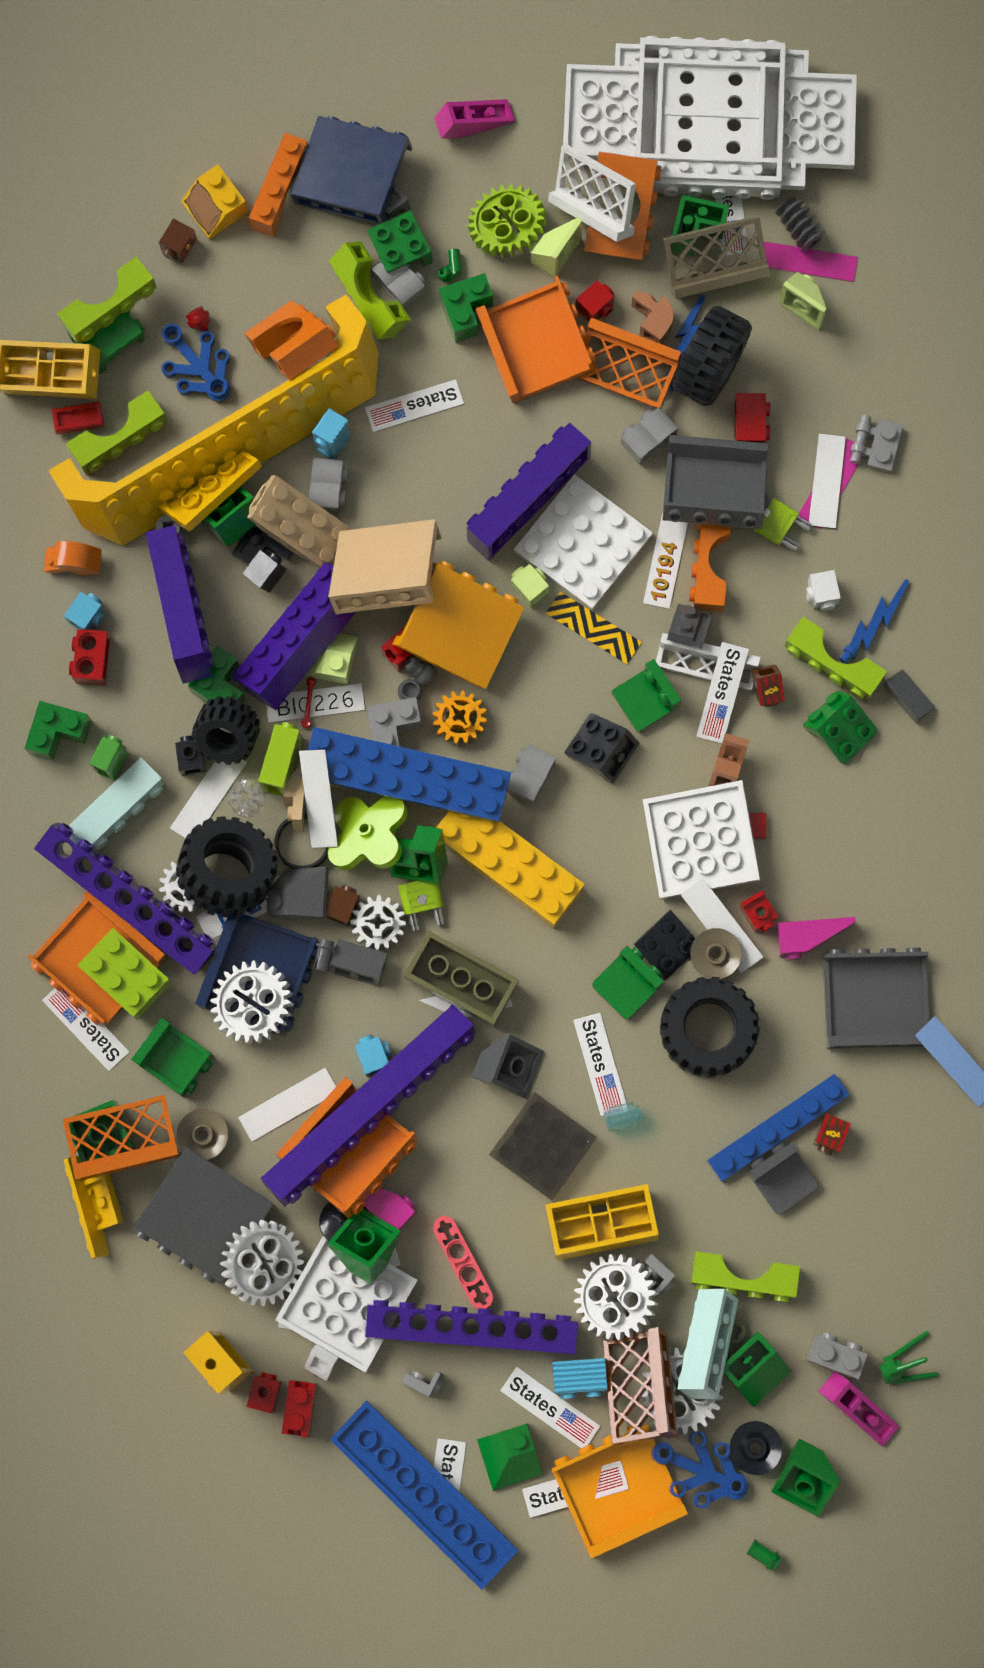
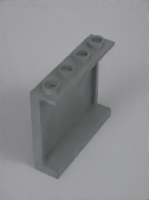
(715, 482)
(875, 998)
(199, 1212)

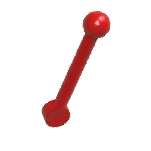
(306, 723)

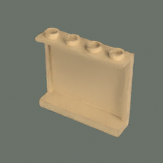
(384, 566)

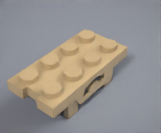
(296, 522)

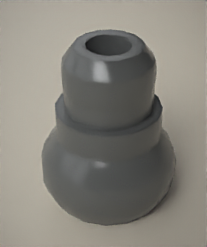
(422, 672)

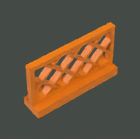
(639, 346)
(124, 1160)

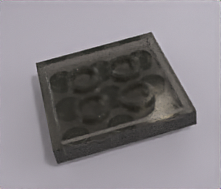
(543, 1146)

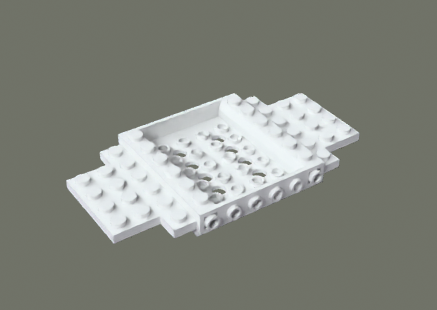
(785, 114)

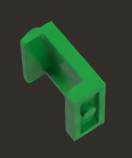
(115, 338)
(173, 1058)

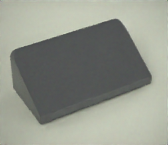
(908, 696)

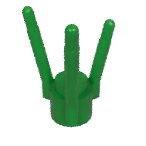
(893, 1370)

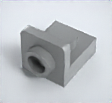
(659, 1270)
(418, 1383)

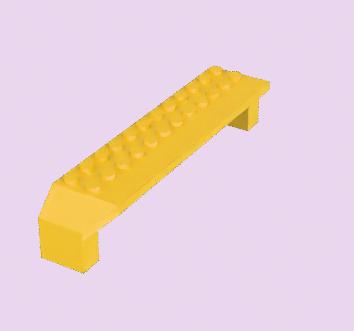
(261, 428)

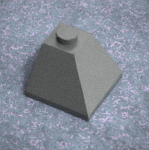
(299, 894)
(508, 1065)

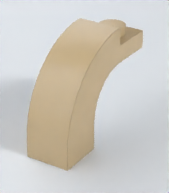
(295, 799)

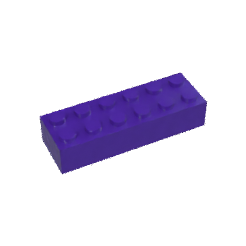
(528, 491)
(180, 604)
(293, 643)

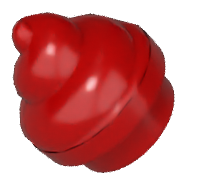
(198, 319)

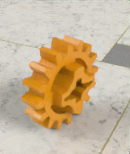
(468, 711)

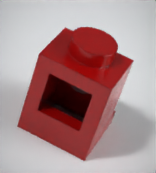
(749, 909)

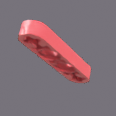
(463, 1262)

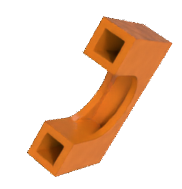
(643, 173)
(292, 339)

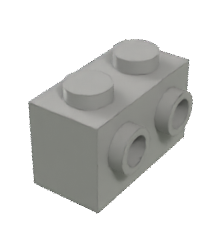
(837, 1357)

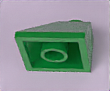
(365, 1245)
(509, 1456)
(806, 1478)

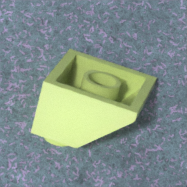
(556, 246)
(803, 299)
(335, 661)

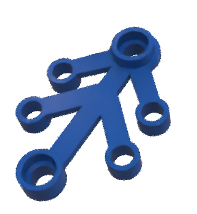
(198, 366)
(704, 1472)

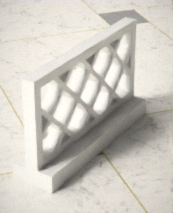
(590, 210)

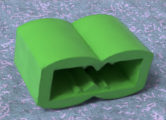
(109, 757)

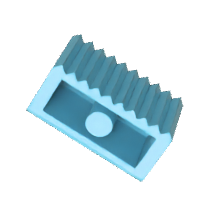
(331, 434)
(579, 1376)

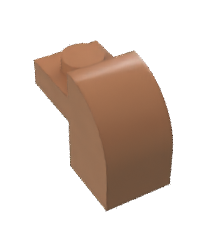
(659, 316)
(729, 760)

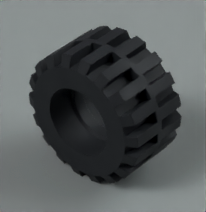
(233, 717)

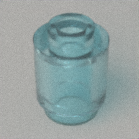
(623, 1117)

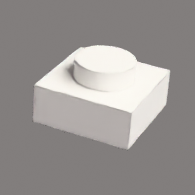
(321, 1362)

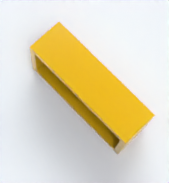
(69, 374)
(624, 1224)
(218, 1362)

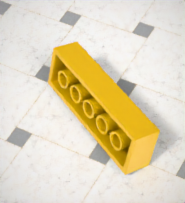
(512, 865)

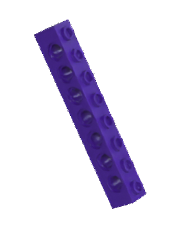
(51, 848)
(562, 1343)

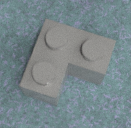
(393, 717)

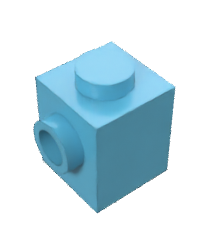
(85, 612)
(372, 1054)

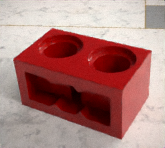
(97, 657)

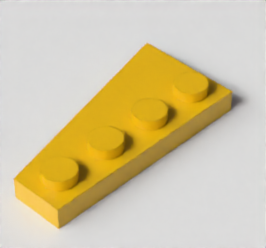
(211, 491)

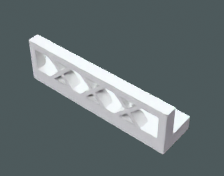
(708, 653)

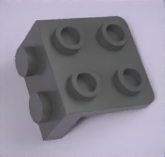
(782, 1178)

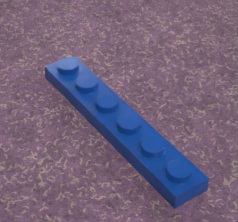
(778, 1127)

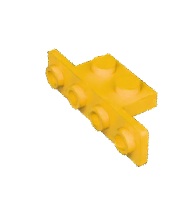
(96, 1208)

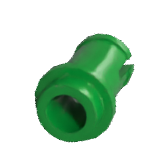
(764, 1555)

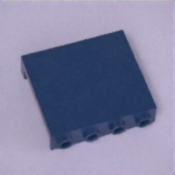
(349, 169)
(259, 941)

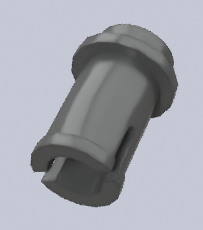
(324, 955)

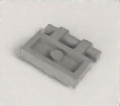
(884, 444)

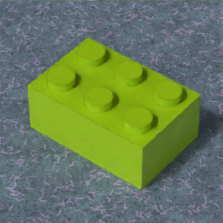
(125, 974)

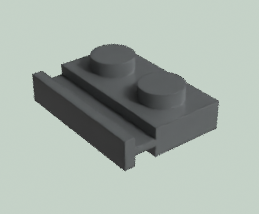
(689, 626)

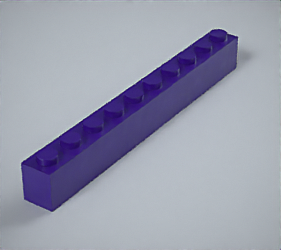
(368, 1106)

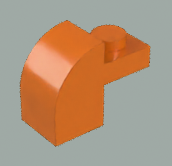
(73, 557)

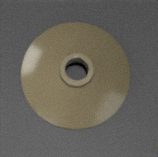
(716, 967)
(198, 1121)

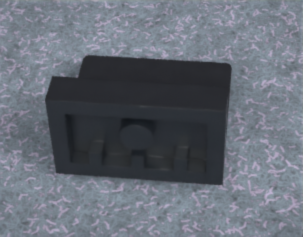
(602, 746)

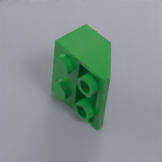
(755, 1369)

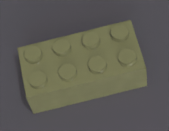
(461, 979)

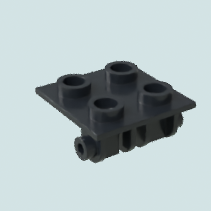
(666, 944)

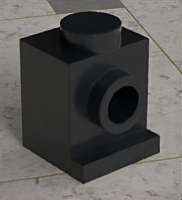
(192, 764)

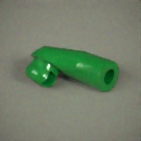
(454, 267)

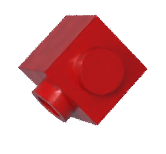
(596, 301)
(264, 1392)

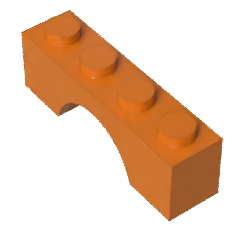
(271, 199)
(709, 588)

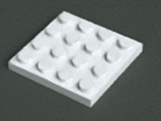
(583, 542)
(701, 837)
(332, 1303)

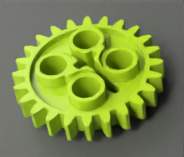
(523, 207)

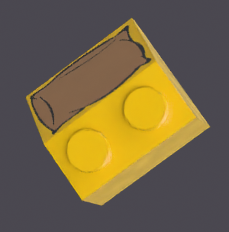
(214, 202)

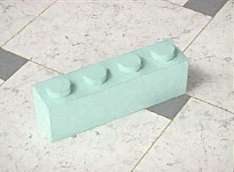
(117, 804)
(708, 1344)

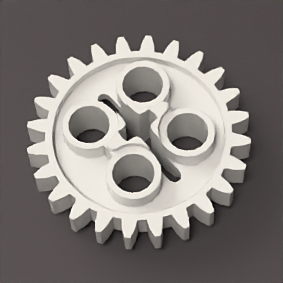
(264, 982)
(281, 1249)
(598, 1311)
(690, 1418)

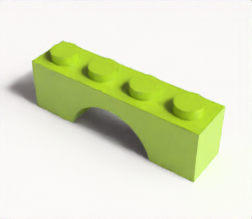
(353, 267)
(85, 319)
(93, 450)
(860, 677)
(778, 1280)

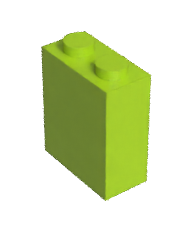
(280, 758)

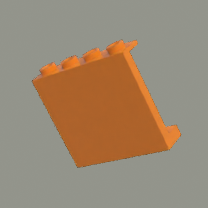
(537, 340)
(72, 943)
(364, 1167)

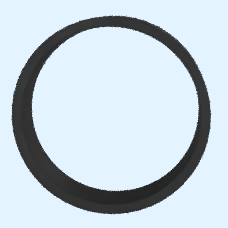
(276, 841)

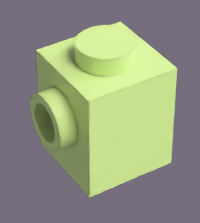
(529, 584)

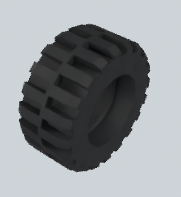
(711, 355)
(233, 839)
(716, 992)

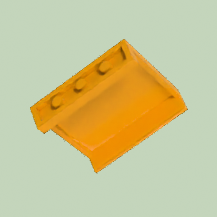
(462, 627)
(625, 1514)

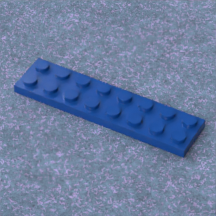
(412, 775)
(424, 1495)

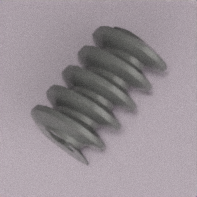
(799, 224)

